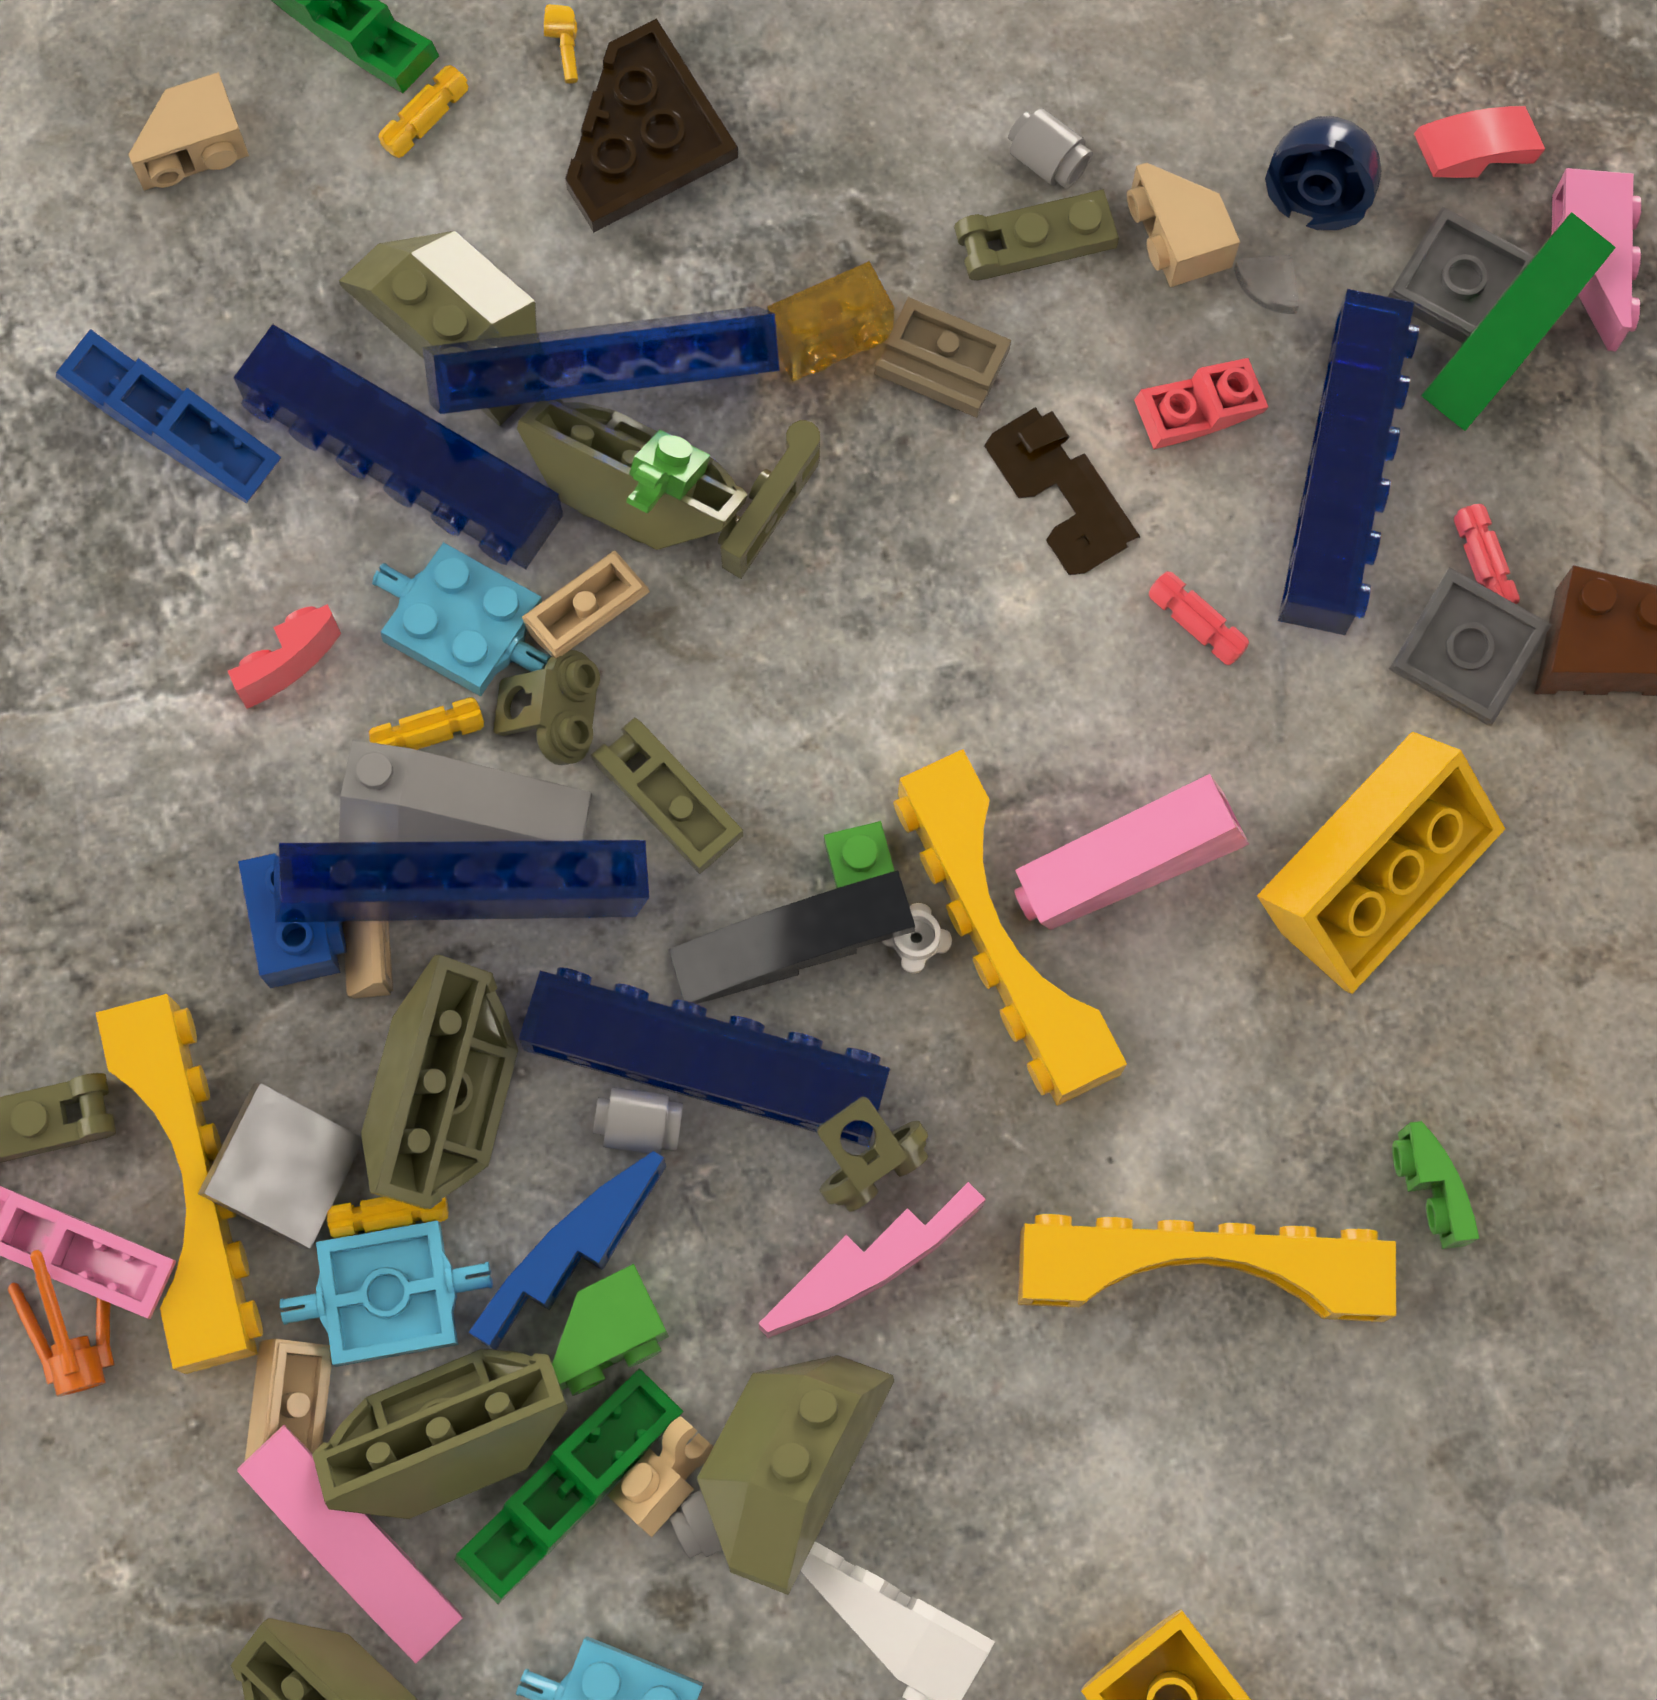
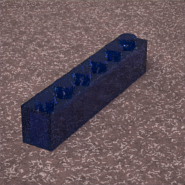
(600, 359)
(398, 447)
(1347, 463)
(459, 880)
(700, 1055)

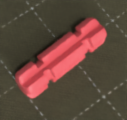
(1485, 551)
(1198, 618)

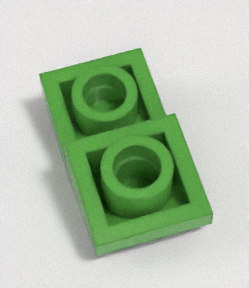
(1427, 1167)

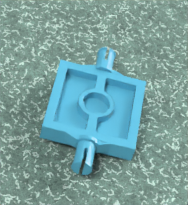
(460, 619)
(386, 1293)
(611, 1674)

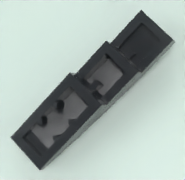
(792, 938)

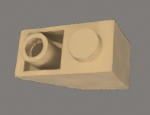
(187, 134)
(1184, 225)

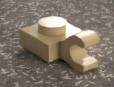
(657, 1483)

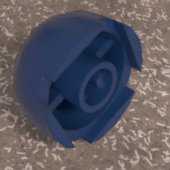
(1325, 172)

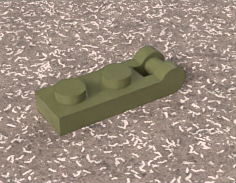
(1037, 235)
(771, 499)
(669, 796)
(38, 1119)

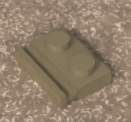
(942, 357)

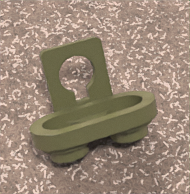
(559, 706)
(894, 1150)

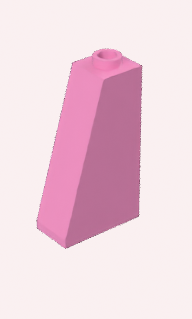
(1131, 854)

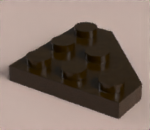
(643, 130)

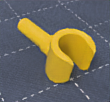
(561, 23)

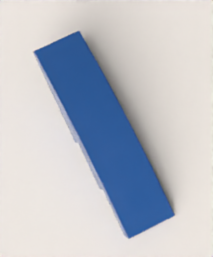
(168, 417)
(587, 1233)

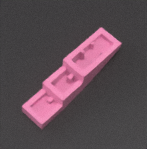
(83, 1254)
(852, 1274)
(350, 1547)

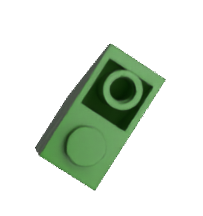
(606, 1326)

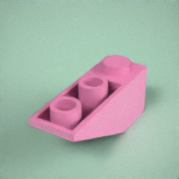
(1608, 207)

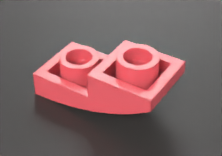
(1471, 140)
(1201, 405)
(304, 641)

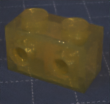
(832, 321)

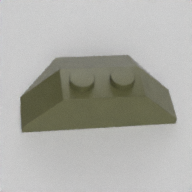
(440, 294)
(588, 461)
(439, 1086)
(441, 1434)
(787, 1461)
(311, 1664)

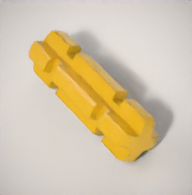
(423, 111)
(430, 726)
(380, 1215)

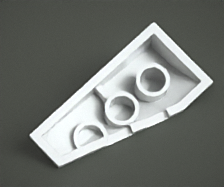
(906, 1634)

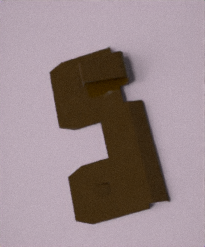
(1033, 460)

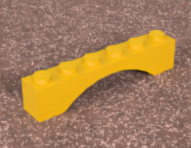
(1064, 1036)
(1332, 1276)
(206, 1302)

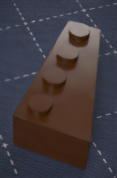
(1600, 636)

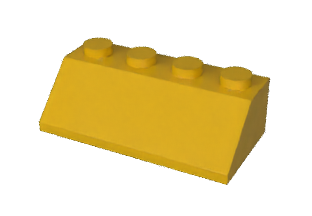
(1383, 860)

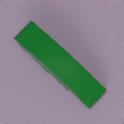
(367, 37)
(1518, 321)
(568, 1486)

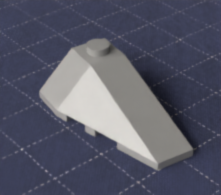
(434, 798)

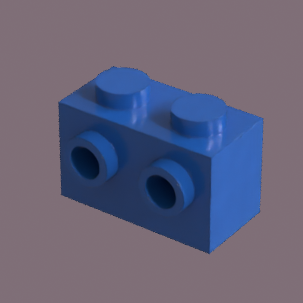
(286, 950)

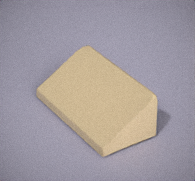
(584, 605)
(367, 959)
(290, 1391)

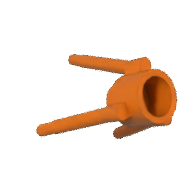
(71, 1362)

